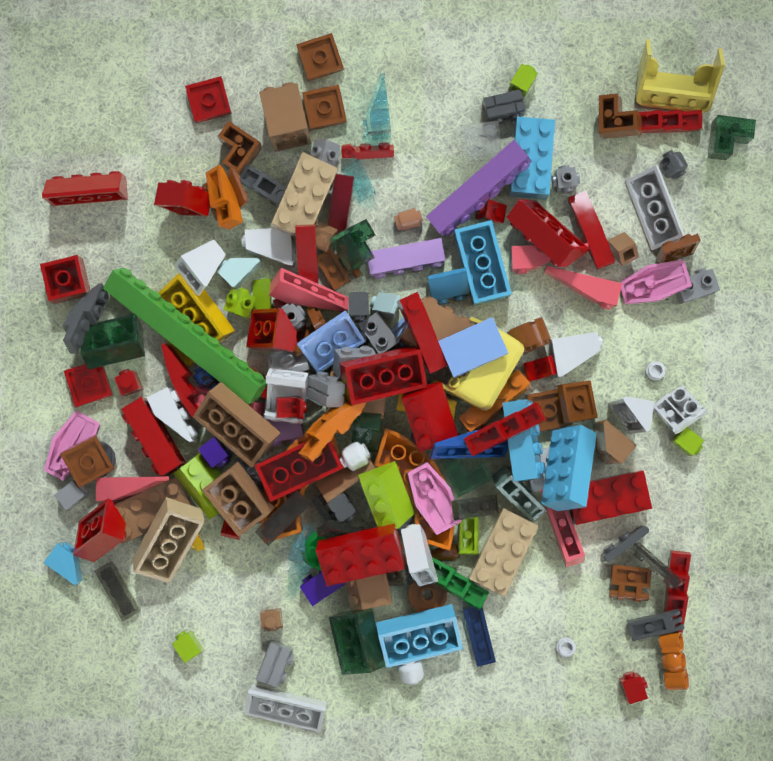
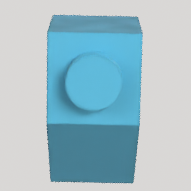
(64, 562)

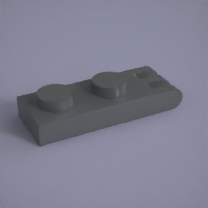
(626, 540)
(655, 625)

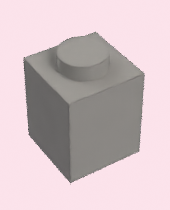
(71, 495)

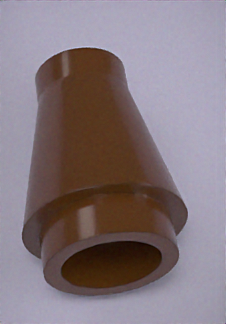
(446, 555)

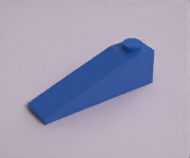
(457, 448)

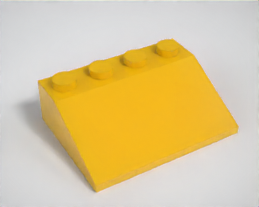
(199, 309)

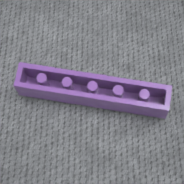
(479, 188)

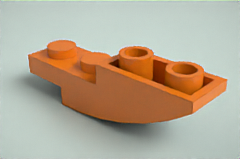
(323, 430)

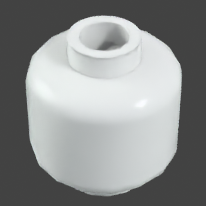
(355, 456)
(411, 672)

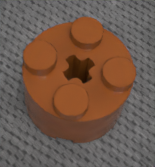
(531, 334)

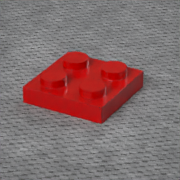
(208, 99)
(87, 385)

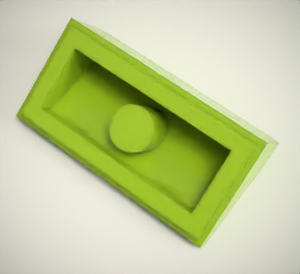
(261, 291)
(469, 536)

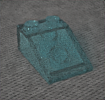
(377, 120)

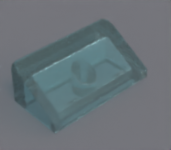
(362, 186)

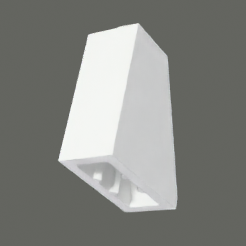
(270, 244)
(200, 265)
(573, 351)
(418, 555)

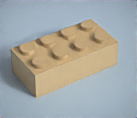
(304, 194)
(168, 540)
(503, 552)

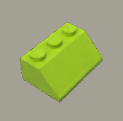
(196, 476)
(387, 495)

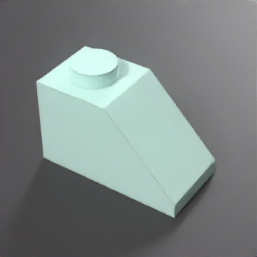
(237, 270)
(385, 304)

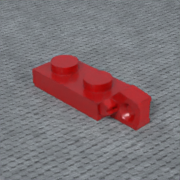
(366, 151)

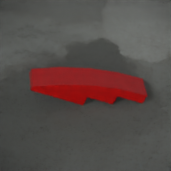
(671, 121)
(591, 230)
(307, 252)
(179, 376)
(505, 429)
(677, 598)

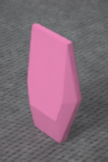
(656, 282)
(71, 433)
(432, 497)

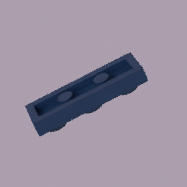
(479, 636)

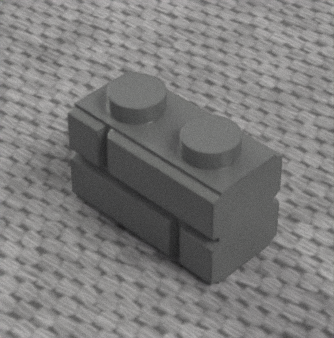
(504, 106)
(358, 306)
(342, 507)

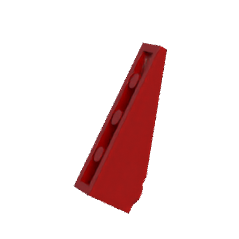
(422, 331)

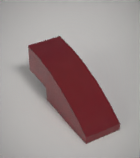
(341, 202)

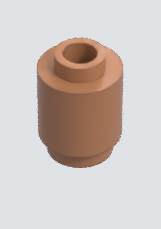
(408, 219)

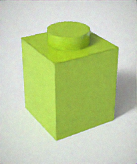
(523, 79)
(688, 442)
(187, 645)

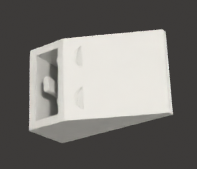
(168, 408)

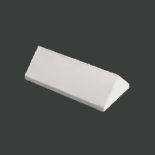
(654, 207)
(634, 413)
(285, 708)

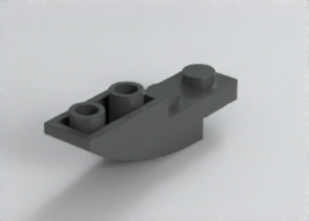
(262, 185)
(84, 313)

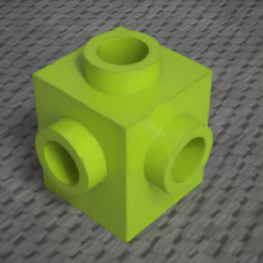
(239, 302)

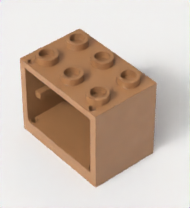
(285, 116)
(442, 319)

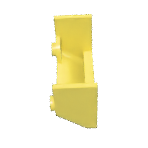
(677, 90)
(483, 385)

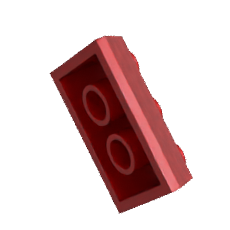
(271, 331)
(429, 415)
(99, 532)

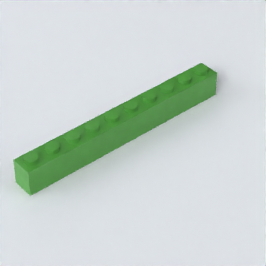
(185, 335)

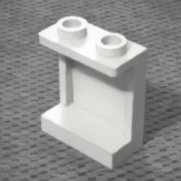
(284, 384)

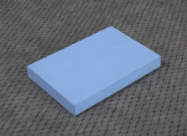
(335, 334)
(473, 347)

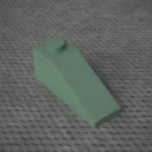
(518, 494)

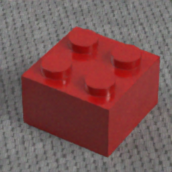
(182, 198)
(65, 279)

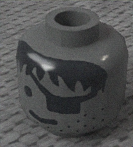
(673, 164)

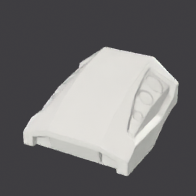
(679, 409)

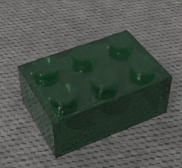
(113, 342)
(357, 641)

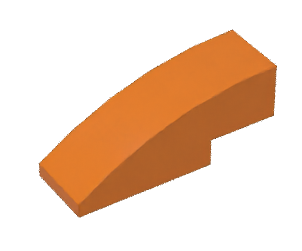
(223, 198)

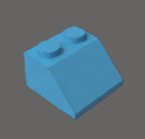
(449, 286)

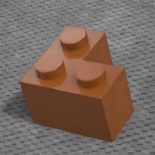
(613, 121)
(242, 145)

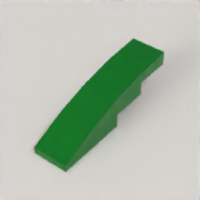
(459, 585)

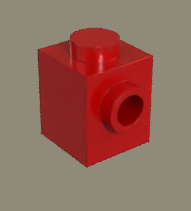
(128, 382)
(633, 687)

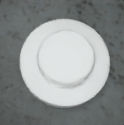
(655, 370)
(565, 647)

